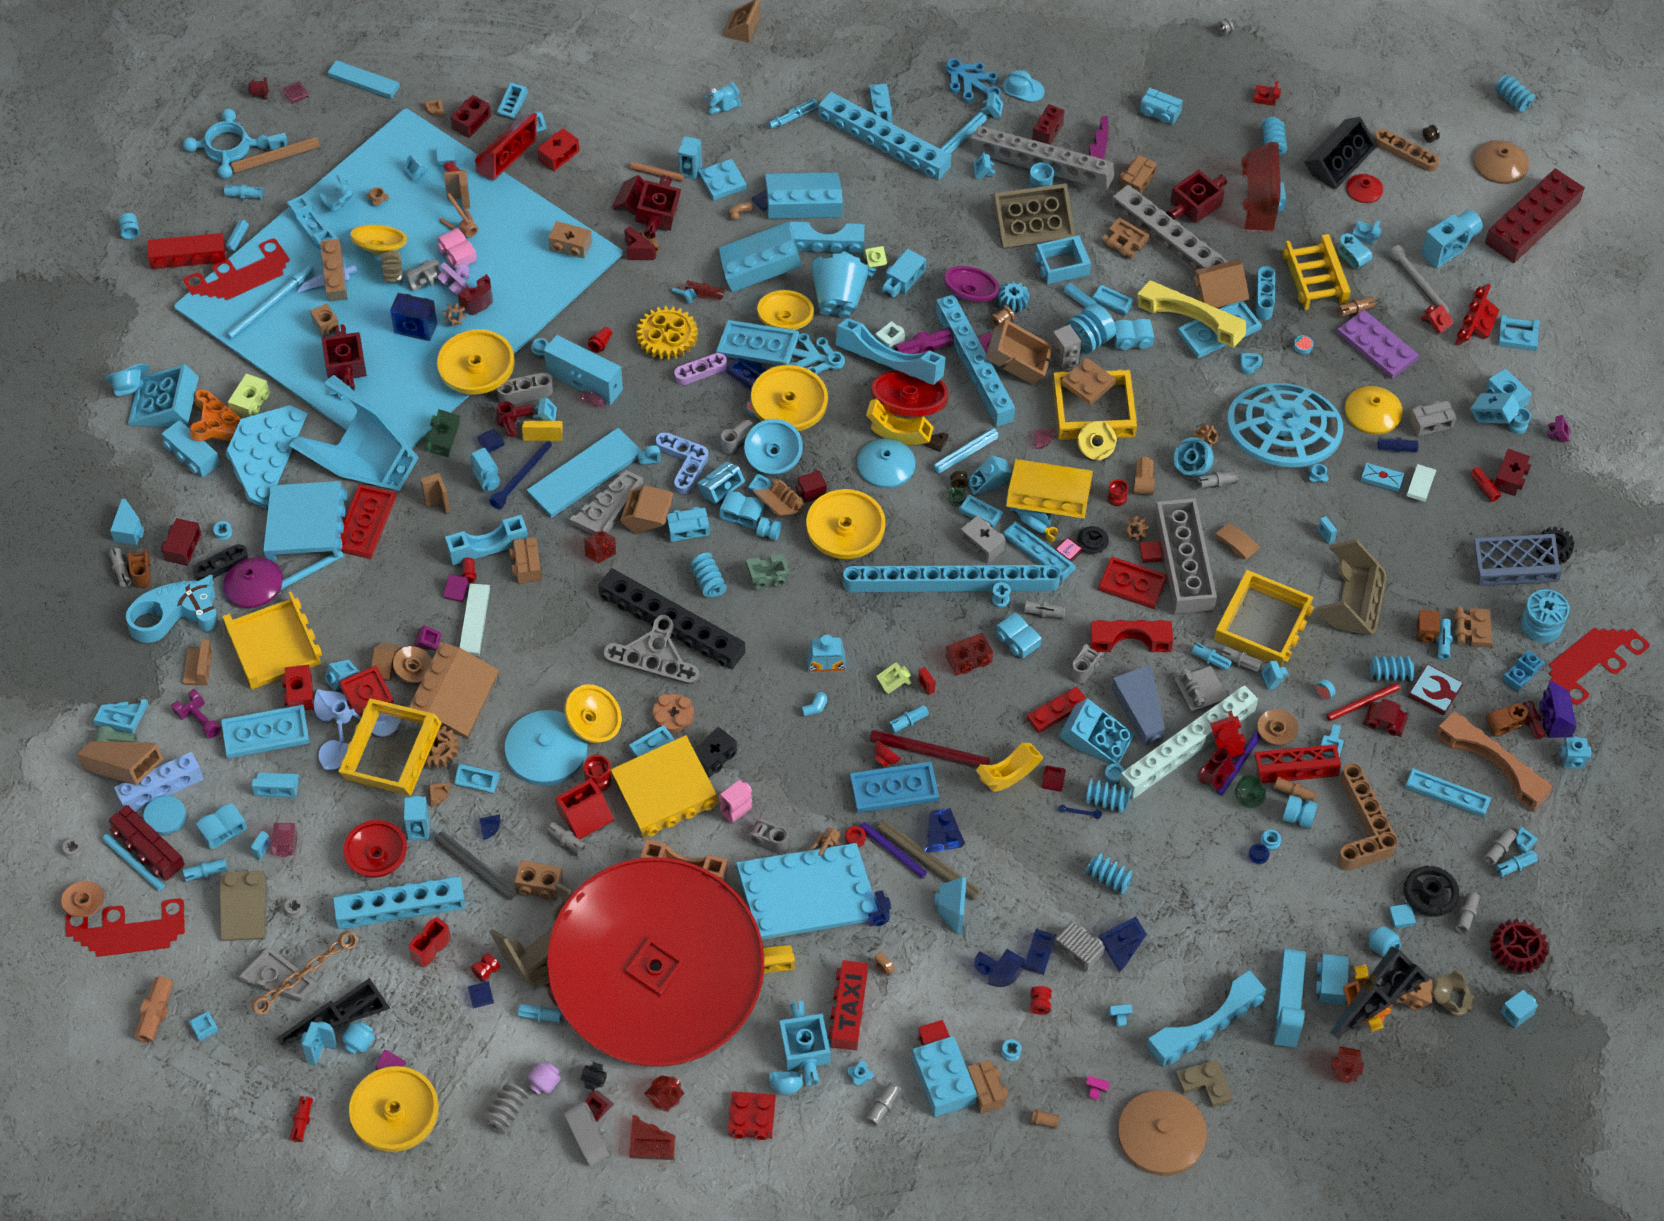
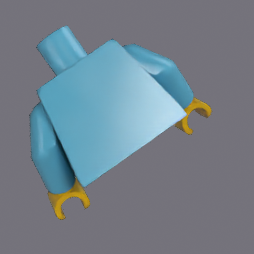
(1037, 521)

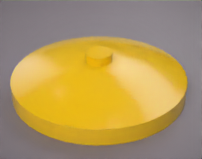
(475, 361)
(790, 395)
(845, 524)
(393, 1109)

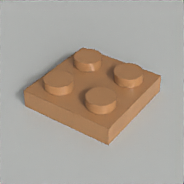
(1088, 381)

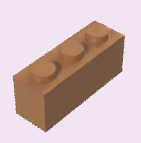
(333, 270)

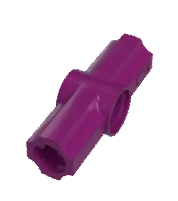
(926, 342)

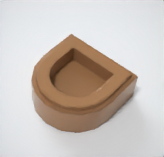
(883, 964)

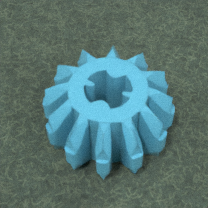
(1013, 296)

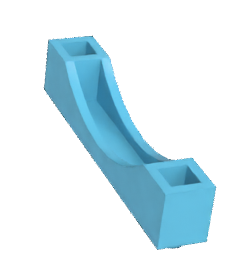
(856, 338)
(1172, 1042)

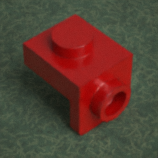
(1438, 318)

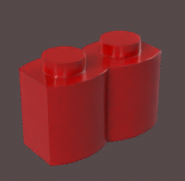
(432, 939)

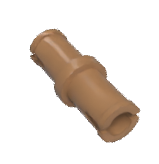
(1356, 306)
(1295, 789)

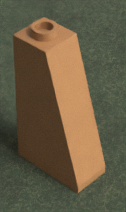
(121, 760)

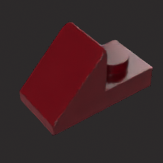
(639, 247)

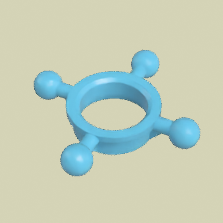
(226, 156)

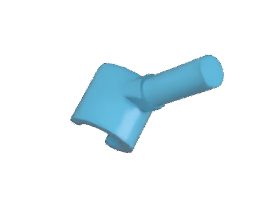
(688, 294)

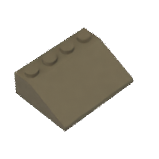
(1033, 215)

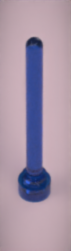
(499, 499)

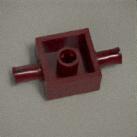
(1197, 196)
(657, 205)
(344, 356)

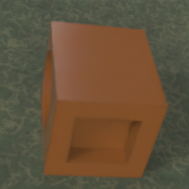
(1428, 626)

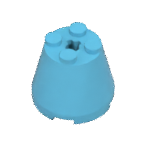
(839, 283)

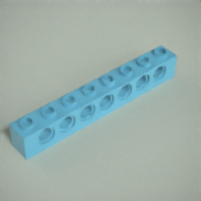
(884, 136)
(974, 361)

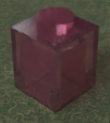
(284, 839)

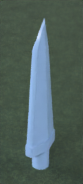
(319, 280)

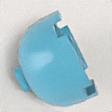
(1193, 457)

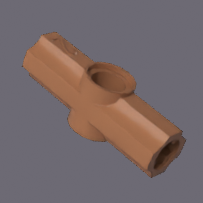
(153, 1009)

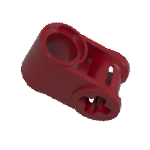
(1218, 769)

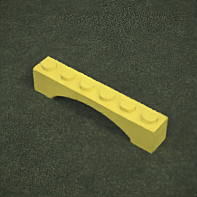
(1158, 298)

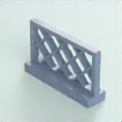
(1518, 574)

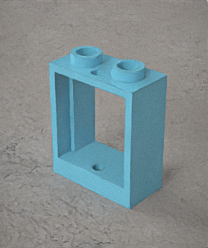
(1059, 247)

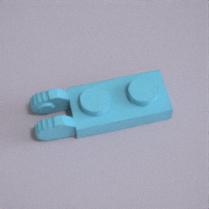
(881, 101)

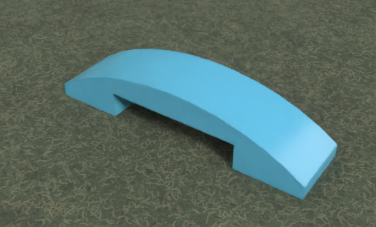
(309, 221)

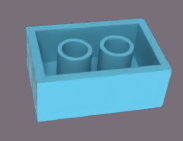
(944, 1076)

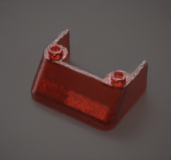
(1263, 186)

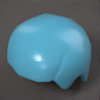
(785, 1082)

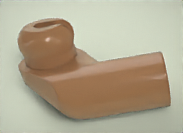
(738, 208)

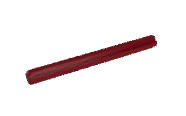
(928, 749)

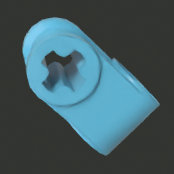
(1355, 253)

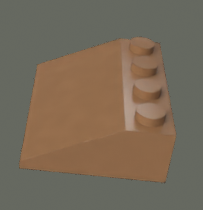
(455, 688)

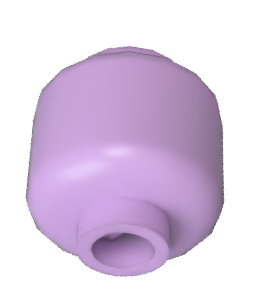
(544, 1078)

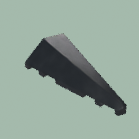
(1387, 983)
(356, 1004)

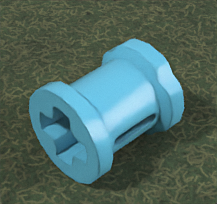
(1003, 594)

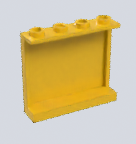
(1049, 488)
(272, 640)
(665, 786)

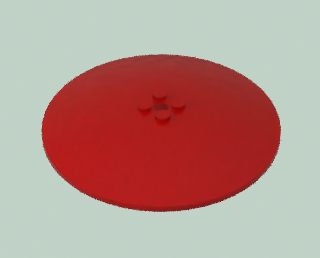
(666, 916)

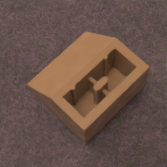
(646, 508)

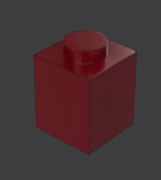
(811, 486)

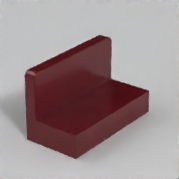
(629, 194)

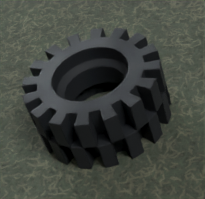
(1561, 538)

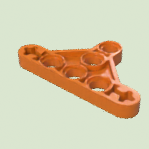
(225, 429)

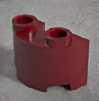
(476, 298)
(1386, 715)

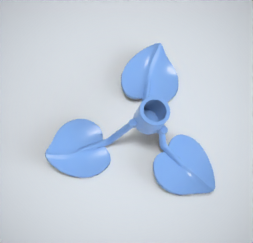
(334, 705)

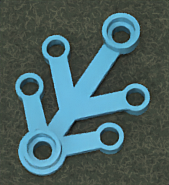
(812, 355)

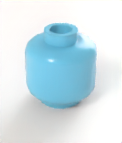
(1382, 939)
(358, 1037)

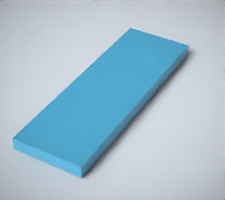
(584, 472)

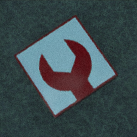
(1435, 689)

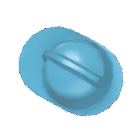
(1023, 87)
(127, 380)

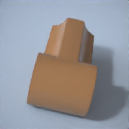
(1144, 479)

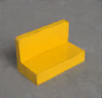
(542, 430)
(778, 959)

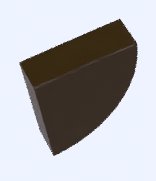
(937, 441)

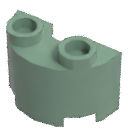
(768, 571)

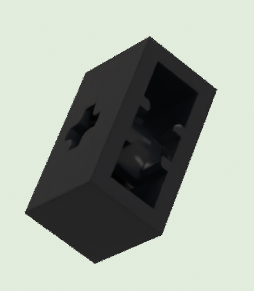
(716, 751)

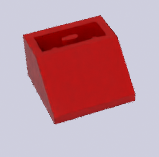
(584, 809)

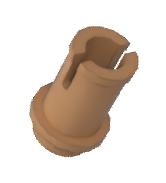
(1045, 1118)

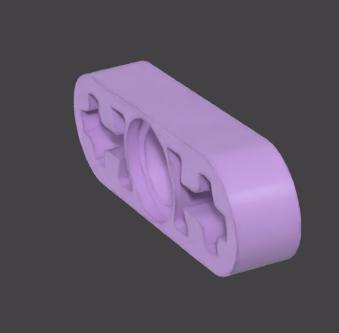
(695, 375)

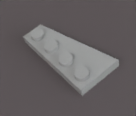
(607, 506)

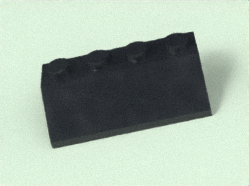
(1341, 152)

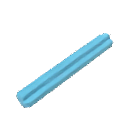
(964, 133)
(965, 450)

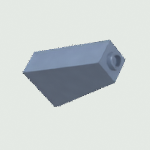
(1140, 702)

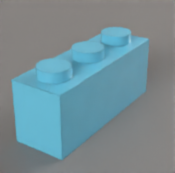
(196, 454)

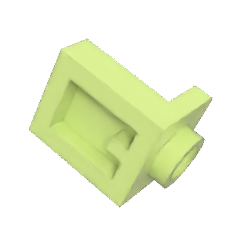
(875, 257)
(894, 677)

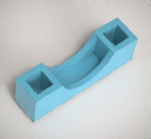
(848, 239)
(468, 546)

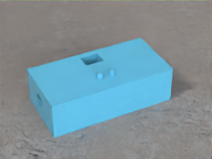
(583, 369)

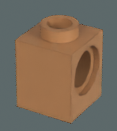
(324, 320)

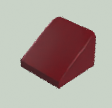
(1053, 778)
(598, 1104)

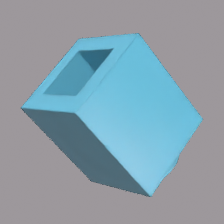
(1519, 1008)

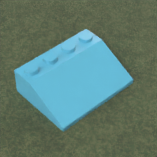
(803, 195)
(760, 257)

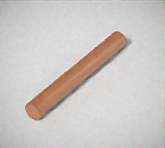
(656, 171)

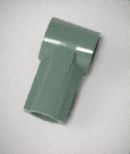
(108, 734)

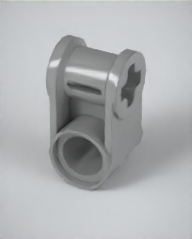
(1088, 661)
(766, 833)

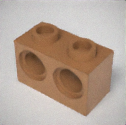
(540, 875)

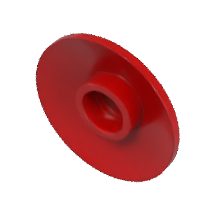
(1364, 188)

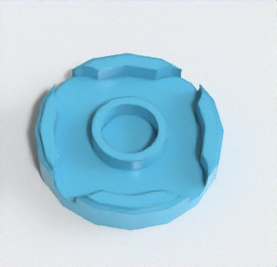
(165, 814)

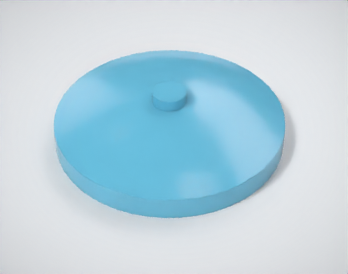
(544, 748)

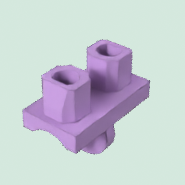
(448, 274)

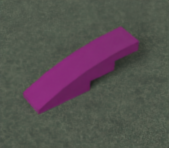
(1099, 147)

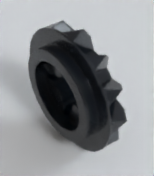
(1094, 533)

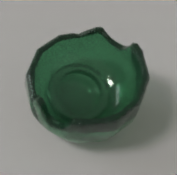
(1250, 792)

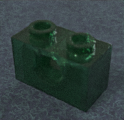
(442, 443)

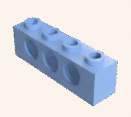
(161, 782)

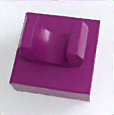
(1560, 428)

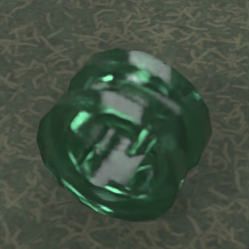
(960, 492)

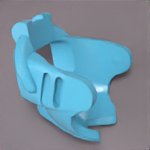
(339, 196)

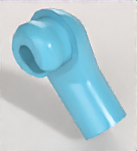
(817, 705)

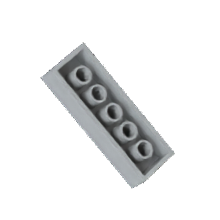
(1185, 556)

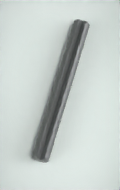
(476, 865)

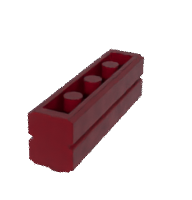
(146, 843)

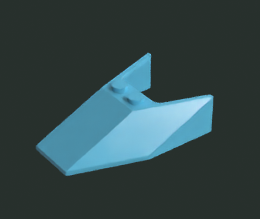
(368, 450)

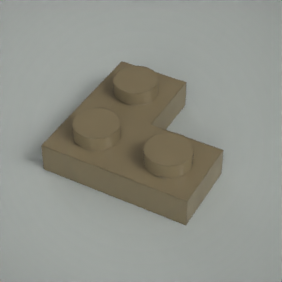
(1209, 1077)

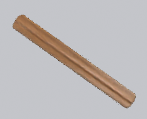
(275, 154)

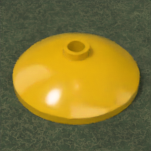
(378, 238)
(785, 310)
(1370, 416)
(598, 707)

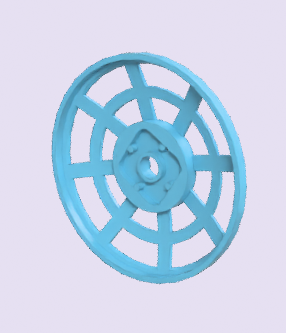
(1294, 426)

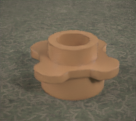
(377, 196)

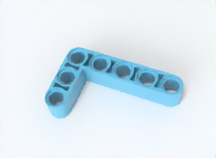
(1289, 1013)

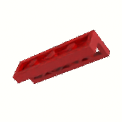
(1299, 768)

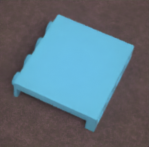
(305, 518)

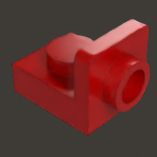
(1267, 95)

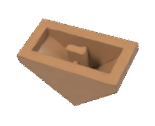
(383, 659)

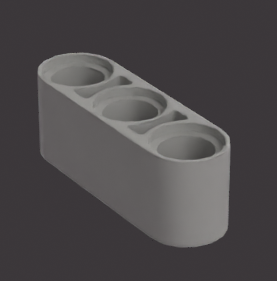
(526, 388)
(587, 1133)

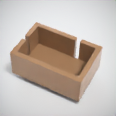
(1019, 352)

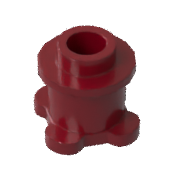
(258, 88)

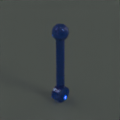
(1096, 814)

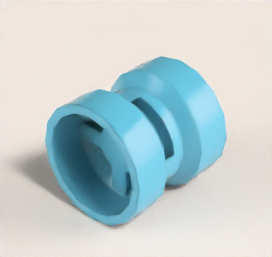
(129, 227)
(1520, 421)
(769, 528)

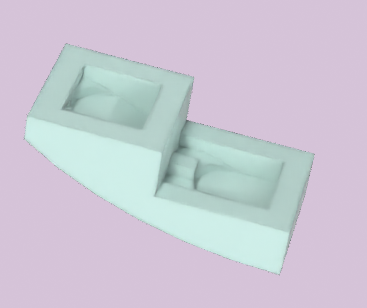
(1421, 483)

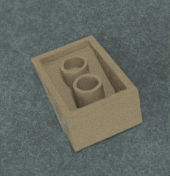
(243, 905)

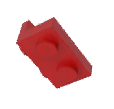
(1228, 736)

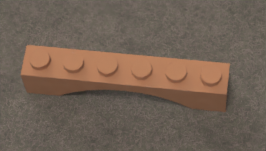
(1462, 735)

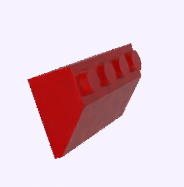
(507, 147)

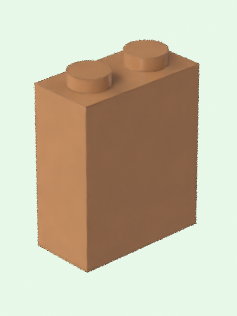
(1221, 284)

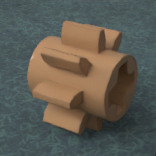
(459, 312)
(1207, 433)
(1142, 528)

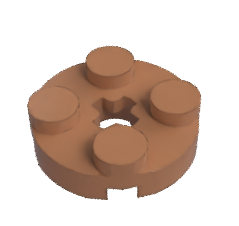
(676, 703)

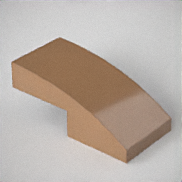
(1239, 541)

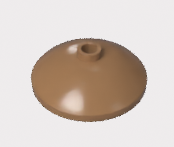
(1501, 161)

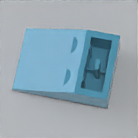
(1096, 733)

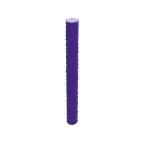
(1240, 761)
(893, 850)

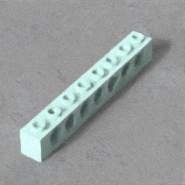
(1185, 743)

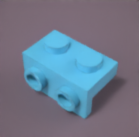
(316, 1037)

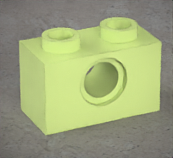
(249, 396)

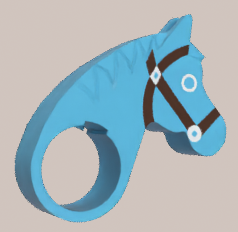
(172, 602)

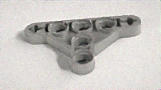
(644, 648)

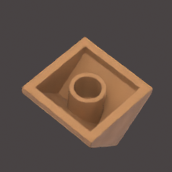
(743, 22)

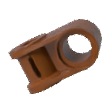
(140, 568)
(1507, 719)

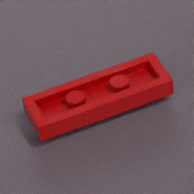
(1055, 710)

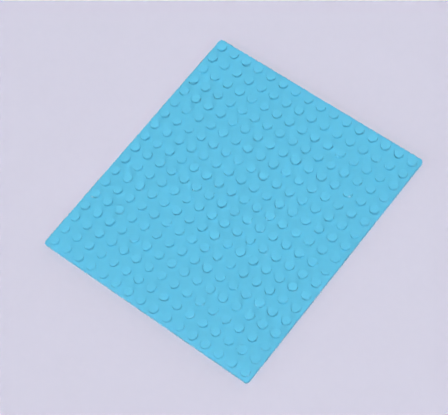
(402, 371)

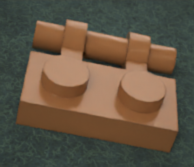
(1128, 234)
(1479, 627)

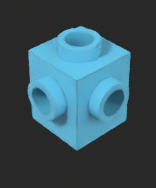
(1575, 752)

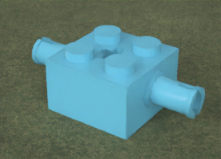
(809, 1054)

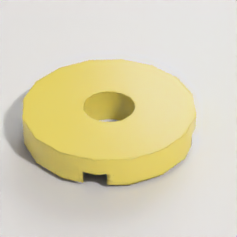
(1108, 440)

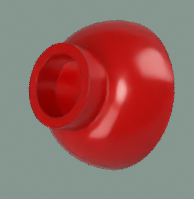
(884, 754)

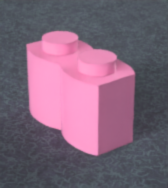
(456, 248)
(735, 801)

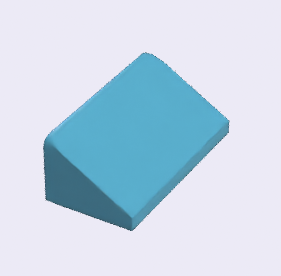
(476, 777)

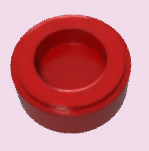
(855, 835)

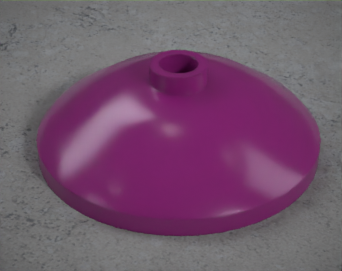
(971, 284)
(253, 582)

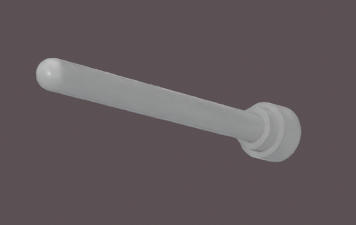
(1398, 254)

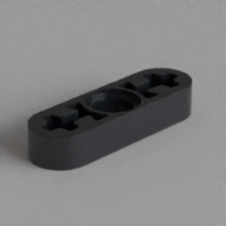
(223, 555)

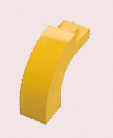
(908, 431)
(1011, 769)

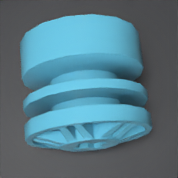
(1093, 327)
(1544, 616)

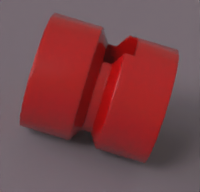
(599, 770)

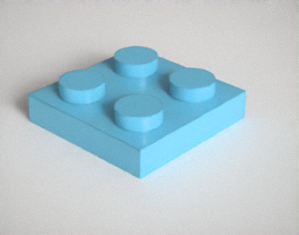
(722, 179)

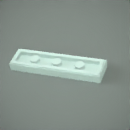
(475, 618)

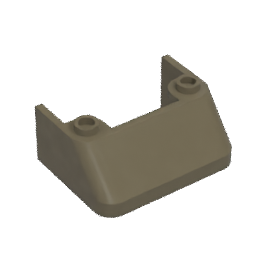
(1362, 590)
(531, 961)

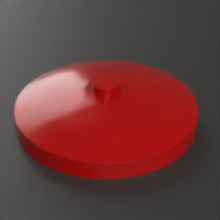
(908, 394)

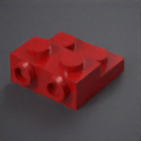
(751, 1115)

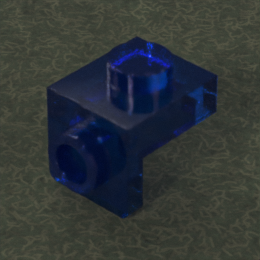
(883, 914)

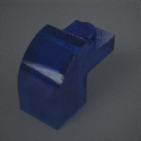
(1001, 972)

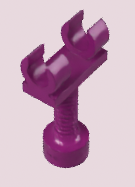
(210, 728)

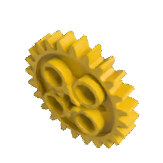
(667, 332)

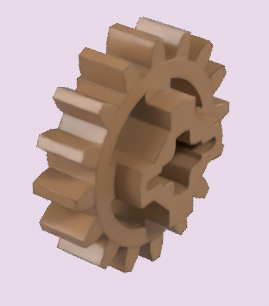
(443, 748)

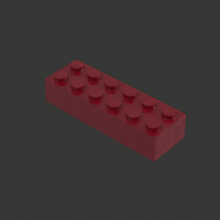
(1534, 215)

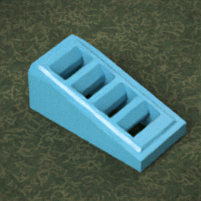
(517, 89)

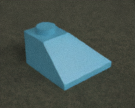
(952, 902)

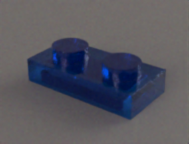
(1040, 952)

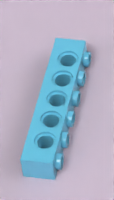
(409, 908)

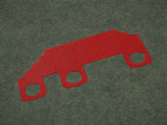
(242, 280)
(1587, 653)
(131, 937)

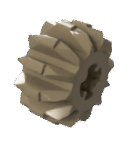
(392, 267)

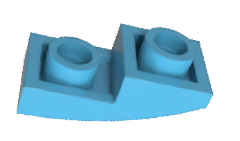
(1523, 670)

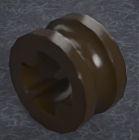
(1431, 133)
(959, 479)

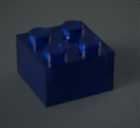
(413, 316)

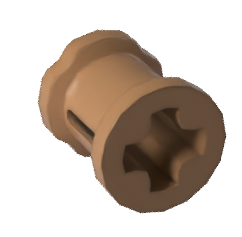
(1005, 313)

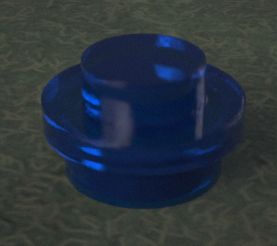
(1258, 854)

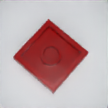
(362, 687)

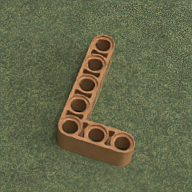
(1377, 817)

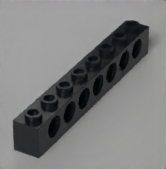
(682, 618)

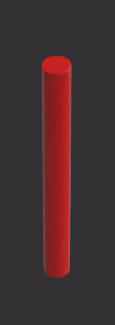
(1363, 701)

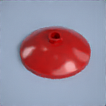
(371, 839)

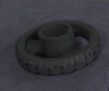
(1437, 885)

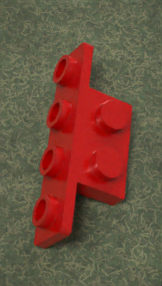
(1479, 317)

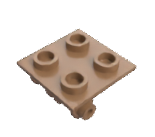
(780, 499)

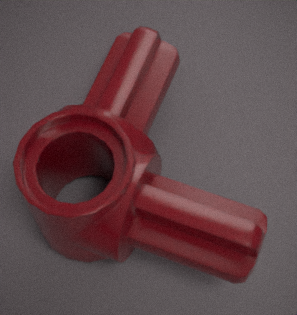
(507, 415)

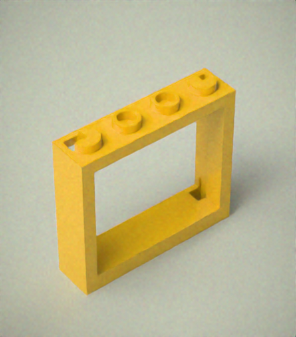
(1122, 377)
(1277, 591)
(417, 756)

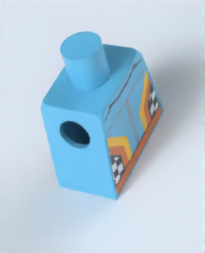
(826, 655)

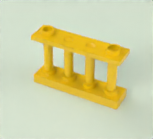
(1329, 261)

